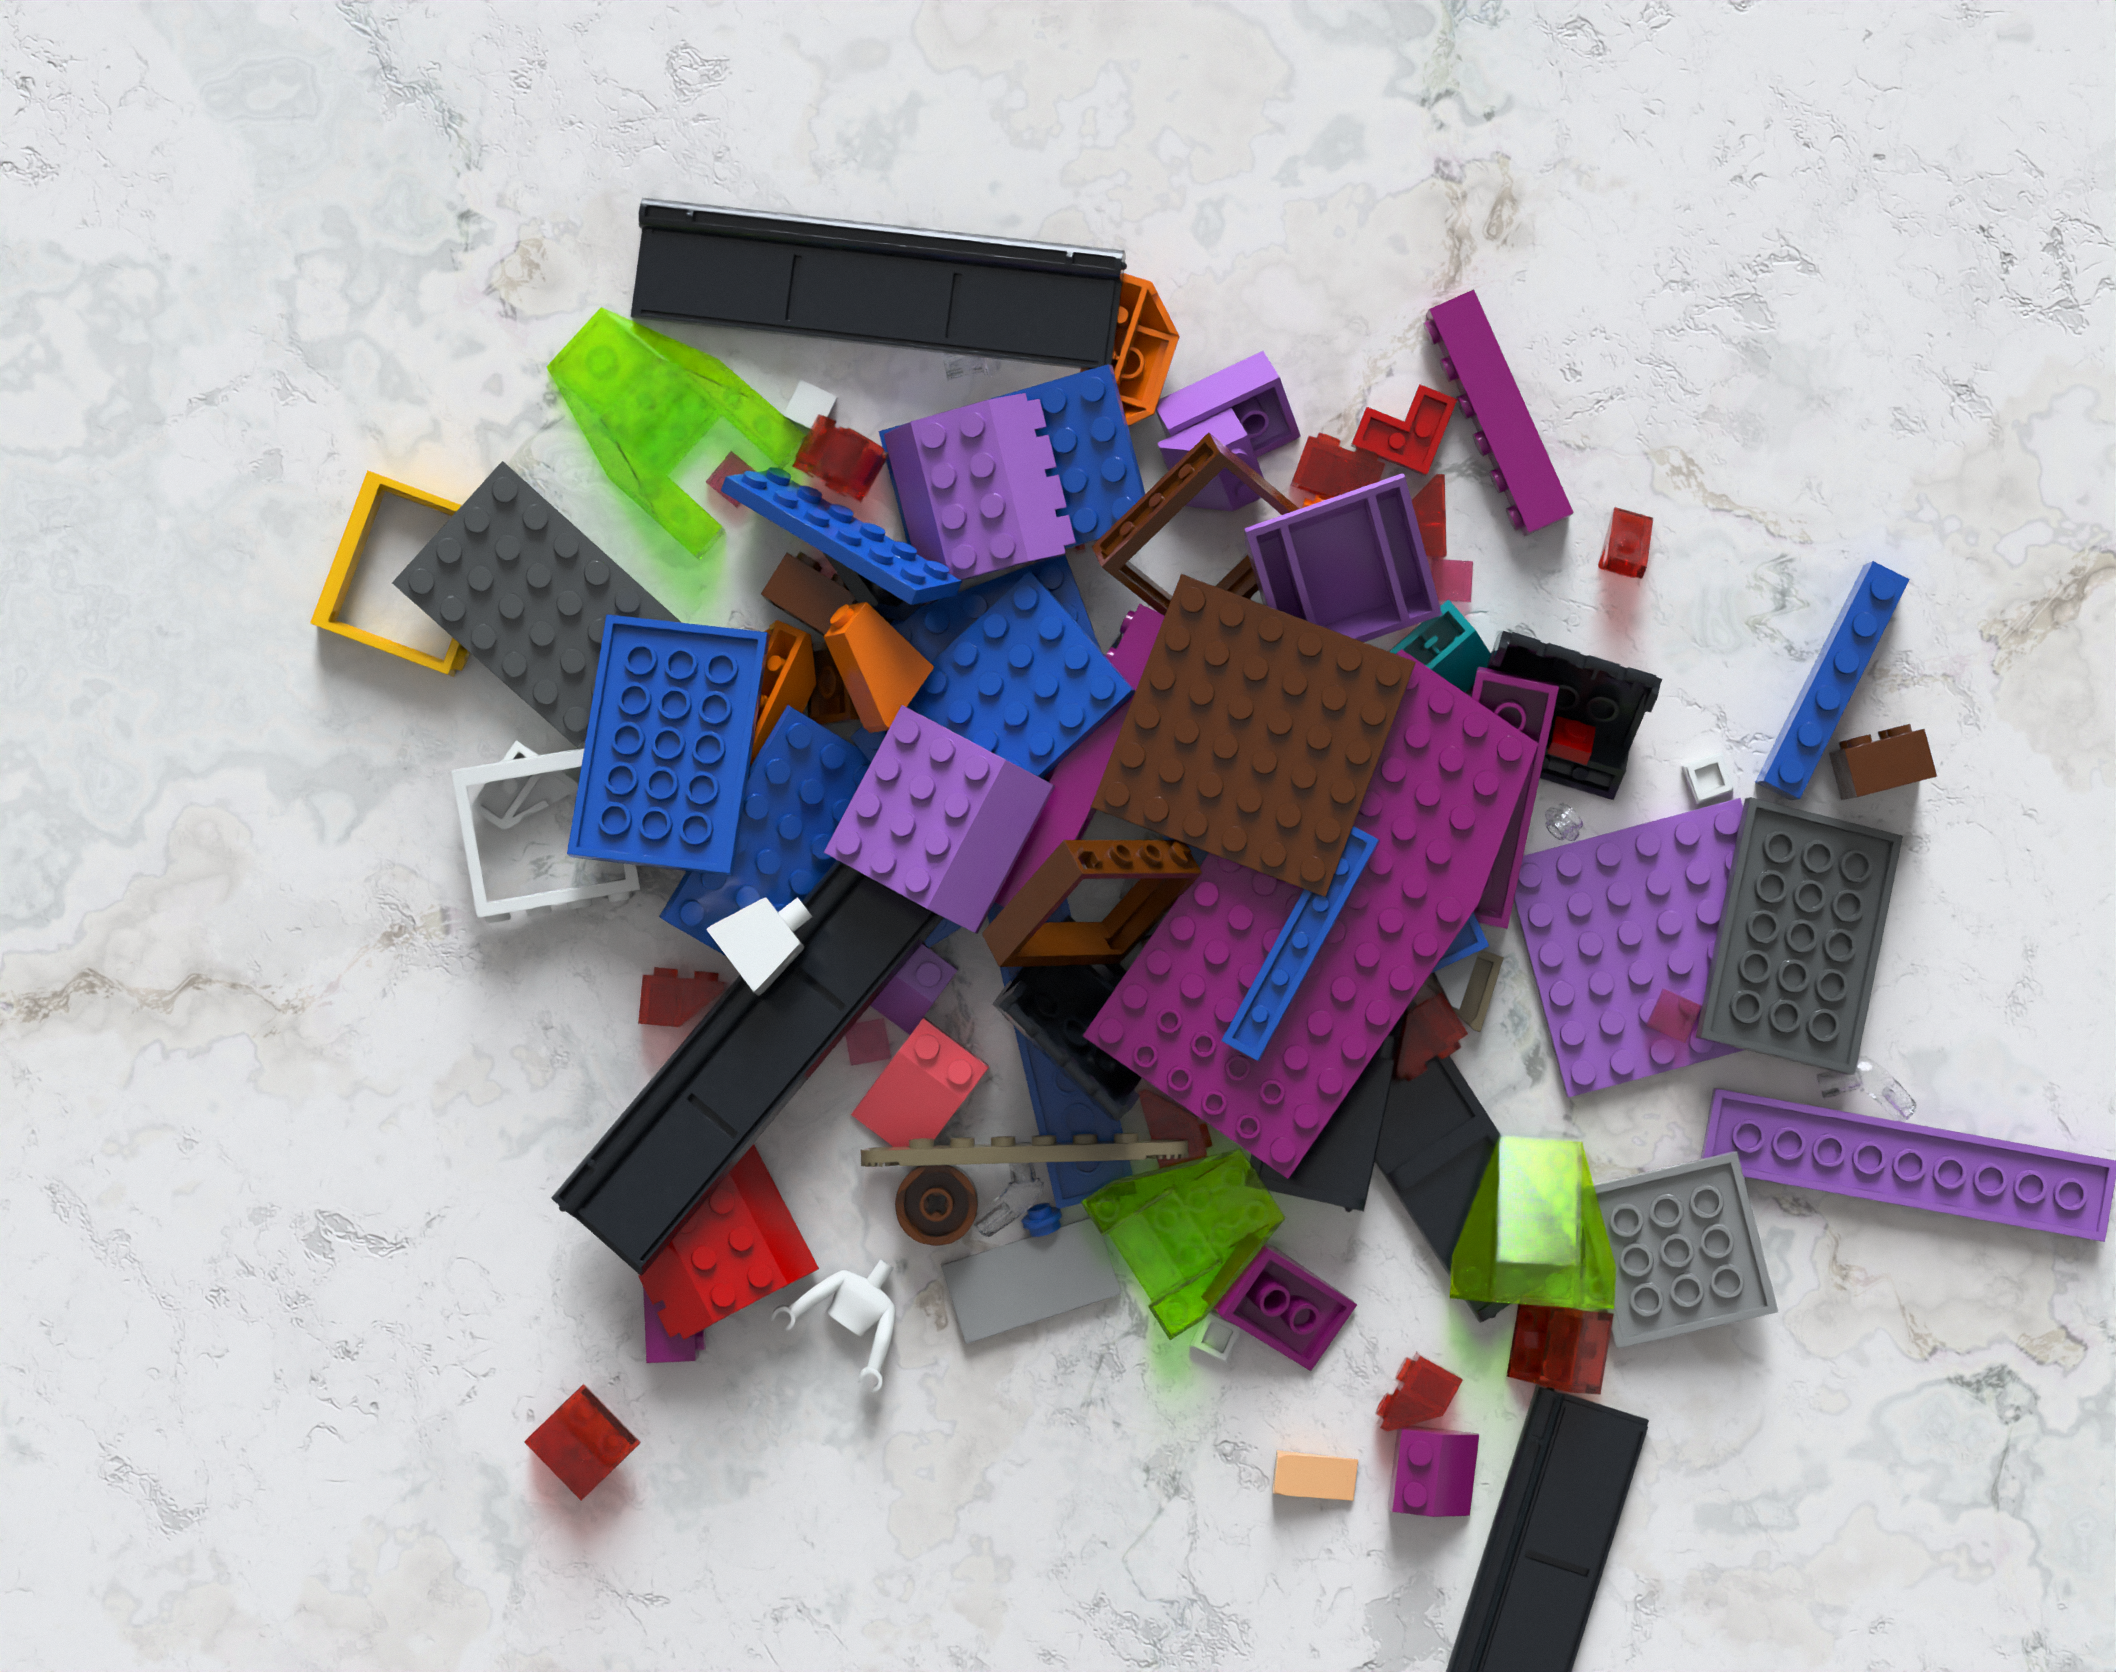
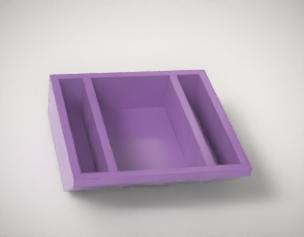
(1347, 562)
(939, 819)

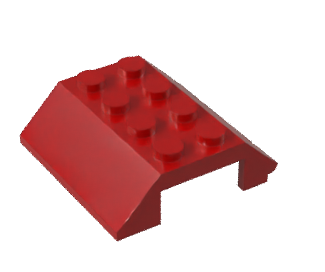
(728, 1252)

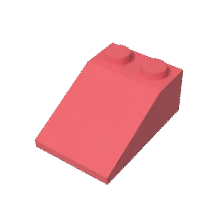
(920, 1087)

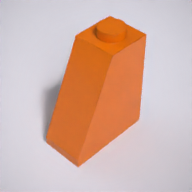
(875, 664)

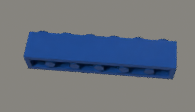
(1832, 680)

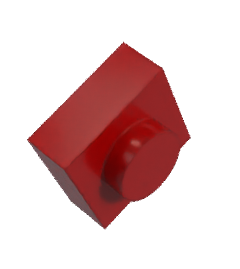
(1571, 740)

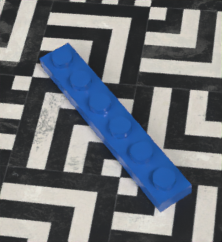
(1296, 952)

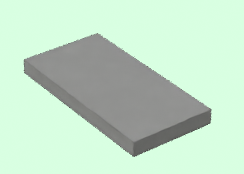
(1030, 1280)

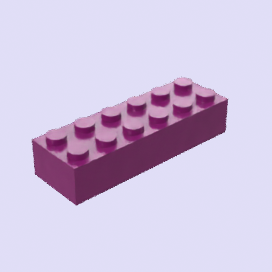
(1529, 707)

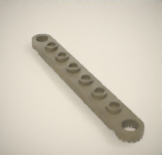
(1006, 1150)

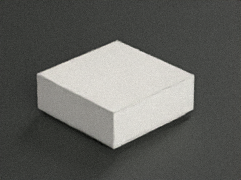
(808, 403)
(1708, 778)
(1216, 1337)

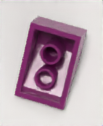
(1286, 1306)

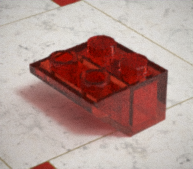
(1560, 1347)
(582, 1442)

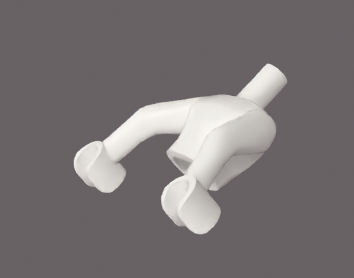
(857, 1306)

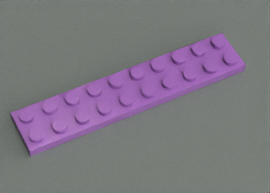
(1913, 1164)

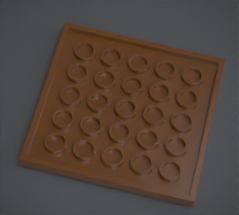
(1253, 735)

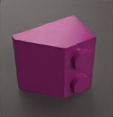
(1433, 1472)

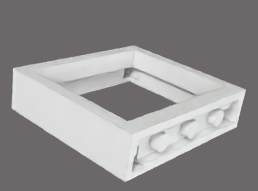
(536, 903)

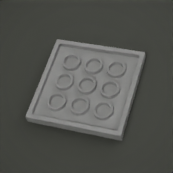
(1684, 1250)

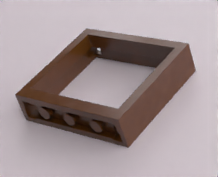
(1163, 503)
(1024, 939)

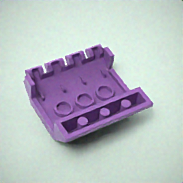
(980, 487)

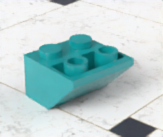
(1447, 647)

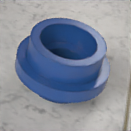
(1042, 1219)

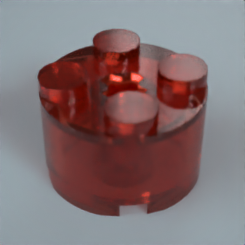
(840, 458)

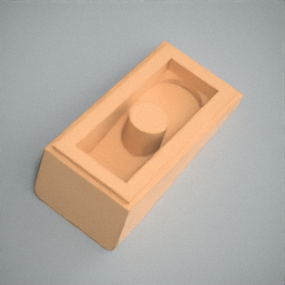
(1314, 1475)

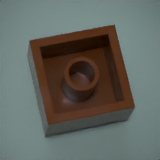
(806, 593)
(1879, 765)

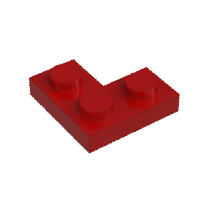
(1411, 441)

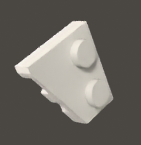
(516, 798)

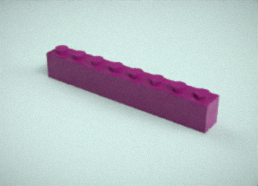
(1080, 773)

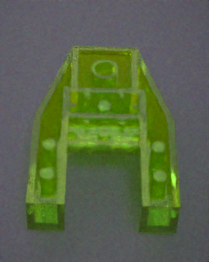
(649, 404)

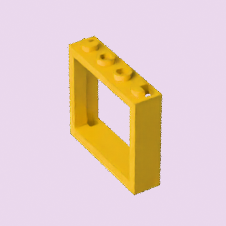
(347, 560)

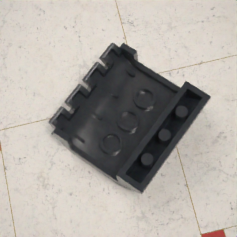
(1588, 692)
(1055, 1010)

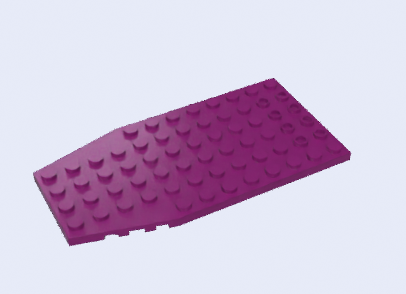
(1440, 821)

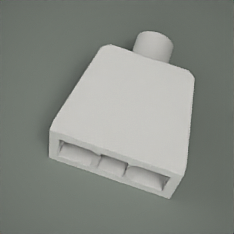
(761, 940)

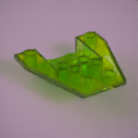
(1187, 1231)
(1535, 1231)

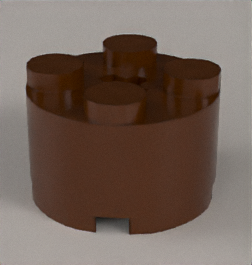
(936, 1227)

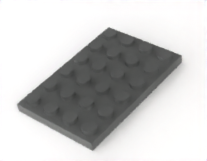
(526, 596)
(1799, 936)

